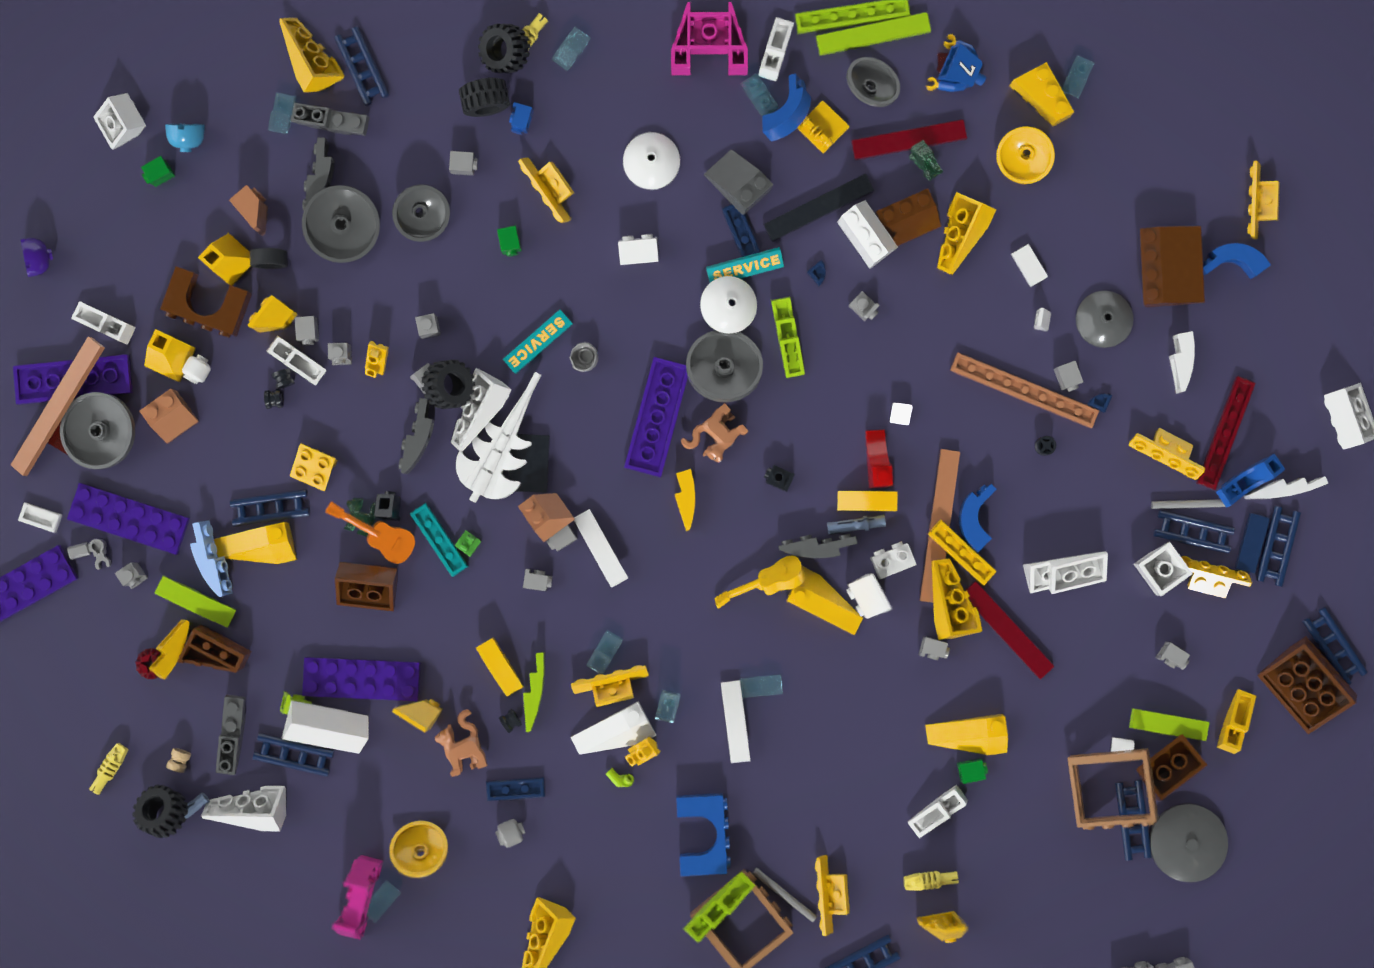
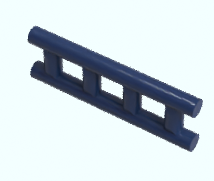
(359, 77)
(261, 516)
(1186, 522)
(1274, 535)
(1336, 634)
(282, 759)
(1139, 809)
(865, 953)

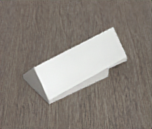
(1066, 572)
(326, 727)

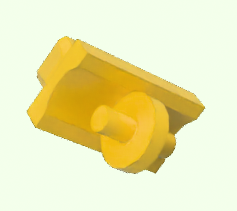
(376, 359)
(642, 751)

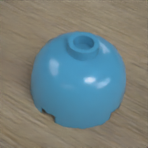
(185, 136)

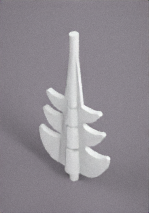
(486, 475)

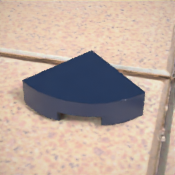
(817, 273)
(1100, 402)

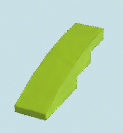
(787, 337)
(195, 601)
(533, 699)
(1169, 724)
(719, 906)

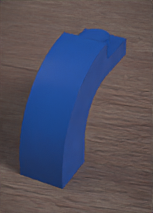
(791, 115)
(1243, 255)
(1249, 479)
(968, 518)

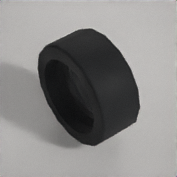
(268, 258)

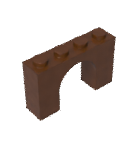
(178, 303)

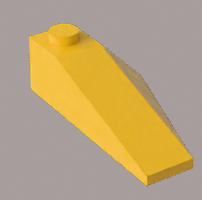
(310, 63)
(965, 227)
(263, 544)
(823, 601)
(952, 608)
(977, 735)
(944, 926)
(548, 932)

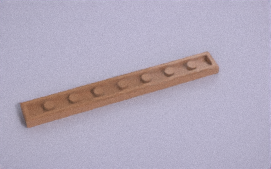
(1024, 390)
(57, 406)
(942, 511)

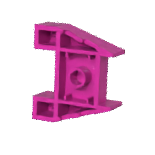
(709, 35)
(361, 880)

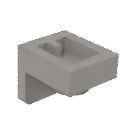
(864, 306)

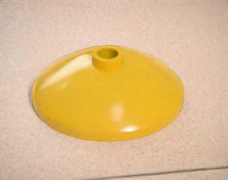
(1022, 167)
(416, 838)

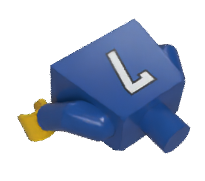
(960, 68)

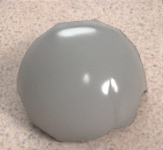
(584, 357)

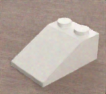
(868, 596)

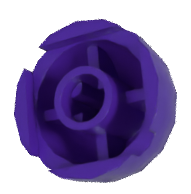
(35, 256)

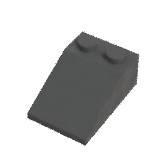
(739, 181)

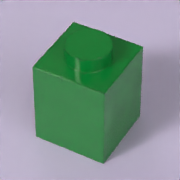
(157, 171)
(509, 241)
(972, 770)

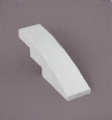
(1281, 489)
(600, 548)
(735, 721)

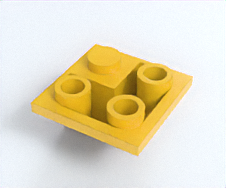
(227, 258)
(272, 316)
(167, 355)

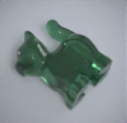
(925, 160)
(355, 506)

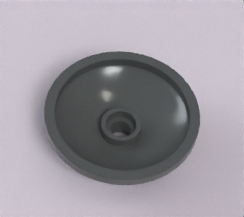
(873, 82)
(427, 223)
(1092, 321)

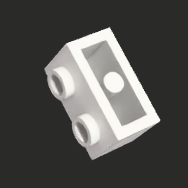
(638, 250)
(893, 560)

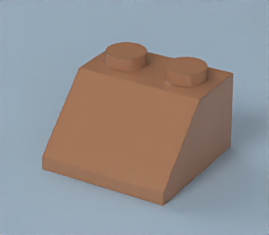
(252, 207)
(169, 415)
(546, 514)

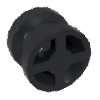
(283, 378)
(273, 398)
(1048, 443)
(510, 721)

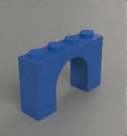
(714, 859)

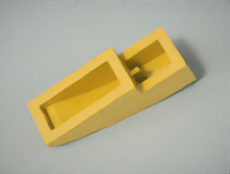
(686, 498)
(867, 501)
(170, 650)
(499, 666)
(1236, 722)

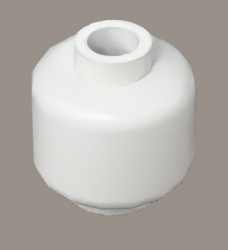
(196, 369)

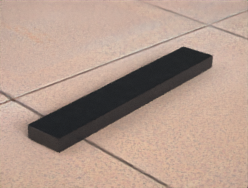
(818, 207)

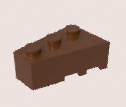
(213, 650)

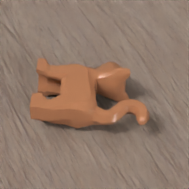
(716, 428)
(464, 748)

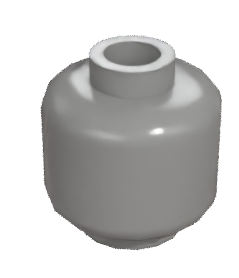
(510, 833)

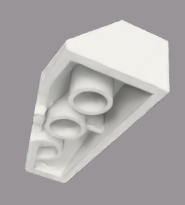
(485, 403)
(615, 731)
(255, 810)

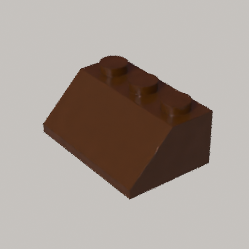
(910, 217)
(366, 586)
(1173, 766)

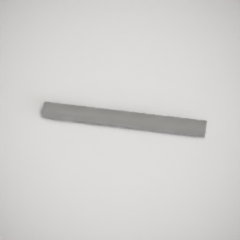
(1186, 504)
(784, 894)

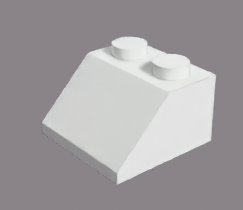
(119, 120)
(1163, 569)

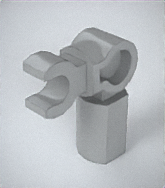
(97, 546)

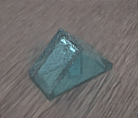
(667, 706)

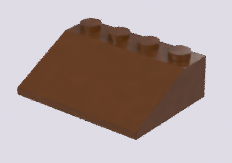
(1172, 265)
(1308, 685)

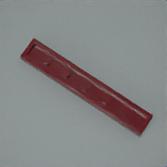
(905, 139)
(1226, 432)
(1008, 631)

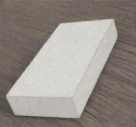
(1029, 265)
(40, 517)

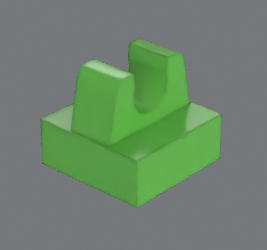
(468, 543)

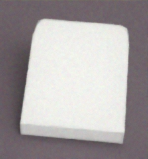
(1042, 319)
(900, 413)
(1121, 744)

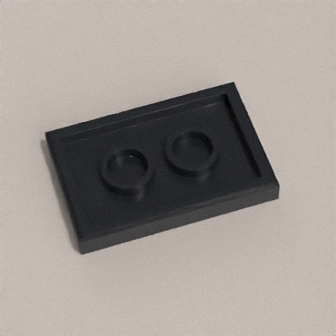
(535, 472)

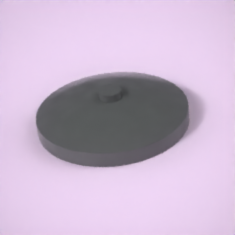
(340, 224)
(724, 366)
(97, 430)
(1188, 842)

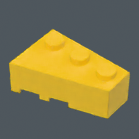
(1044, 94)

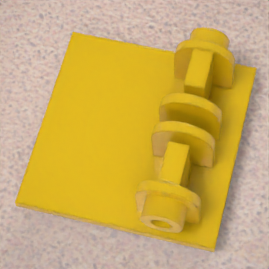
(823, 127)
(312, 467)

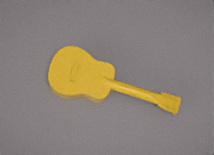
(783, 575)

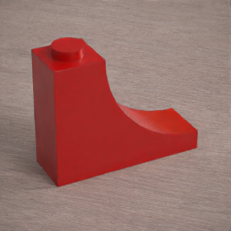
(877, 460)

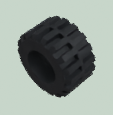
(491, 48)
(484, 97)
(435, 387)
(171, 817)

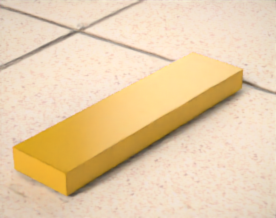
(962, 552)

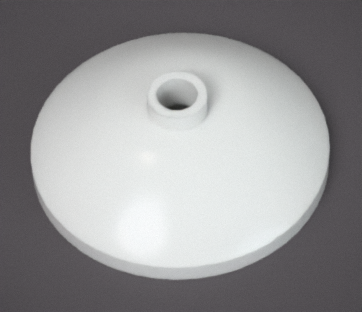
(653, 173)
(716, 306)

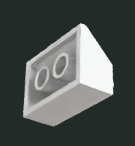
(867, 233)
(1350, 416)

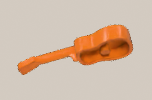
(393, 542)

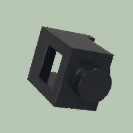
(784, 484)
(387, 506)

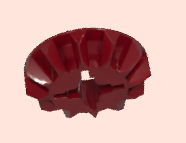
(145, 656)

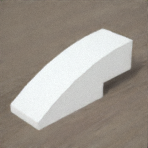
(776, 49)
(103, 323)
(296, 360)
(1183, 360)
(938, 811)

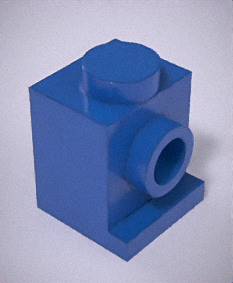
(521, 118)

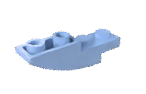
(212, 567)

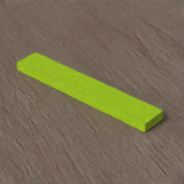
(851, 15)
(873, 34)

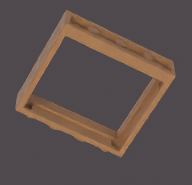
(1109, 821)
(772, 907)

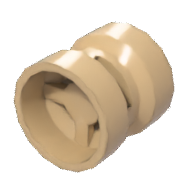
(178, 760)

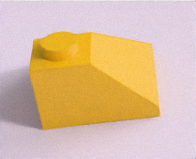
(420, 713)

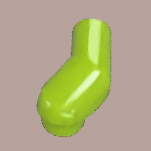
(620, 780)

